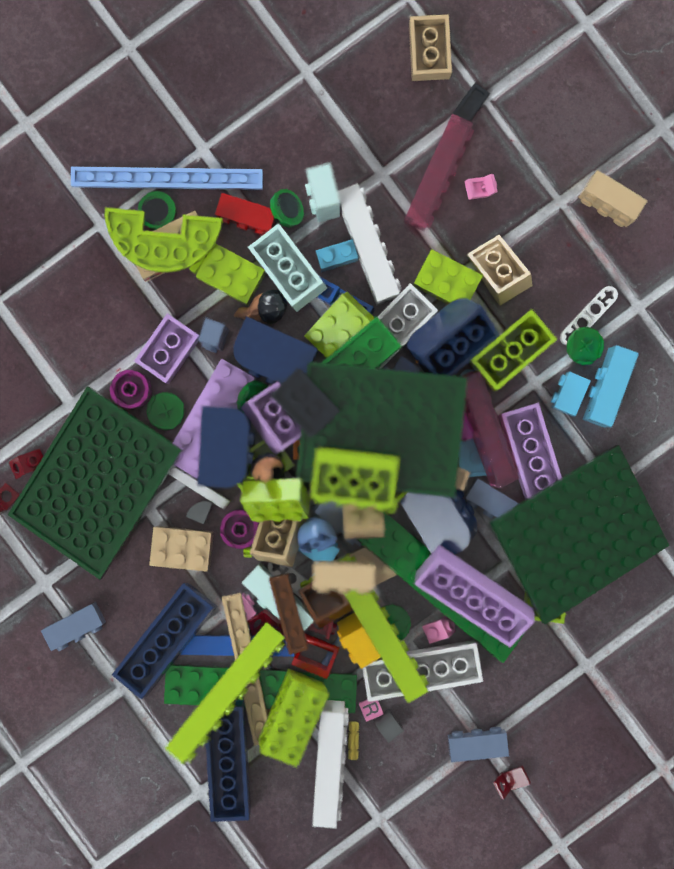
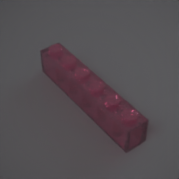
(438, 172)
(487, 432)

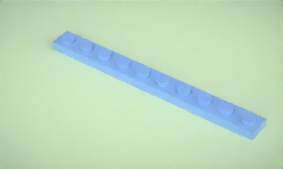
(167, 178)

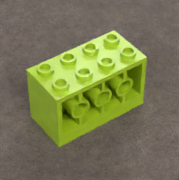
(353, 464)
(292, 717)

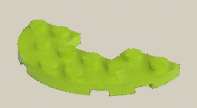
(161, 250)

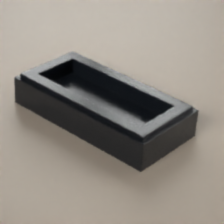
(471, 102)

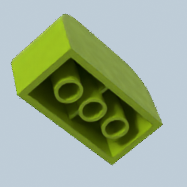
(513, 350)

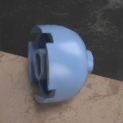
(316, 534)

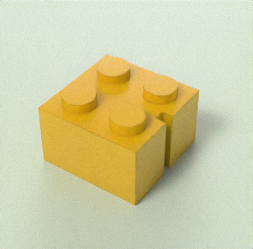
(357, 641)

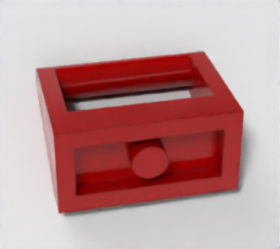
(312, 665)

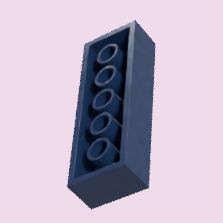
(164, 640)
(229, 768)

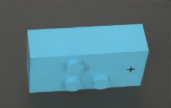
(610, 386)

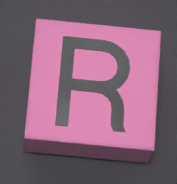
(371, 709)

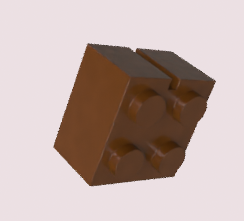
(324, 606)

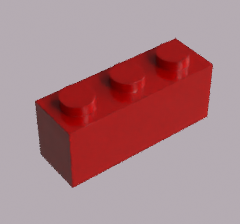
(245, 214)

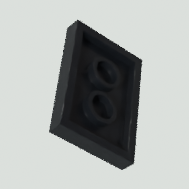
(305, 403)

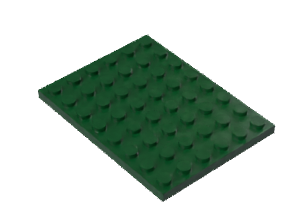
(393, 416)
(95, 482)
(579, 534)

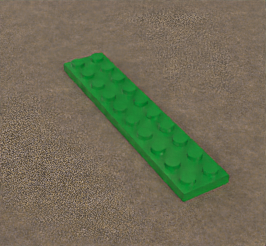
(404, 557)
(193, 683)

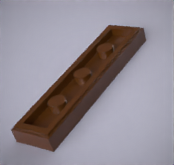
(288, 613)

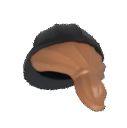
(265, 307)
(267, 467)

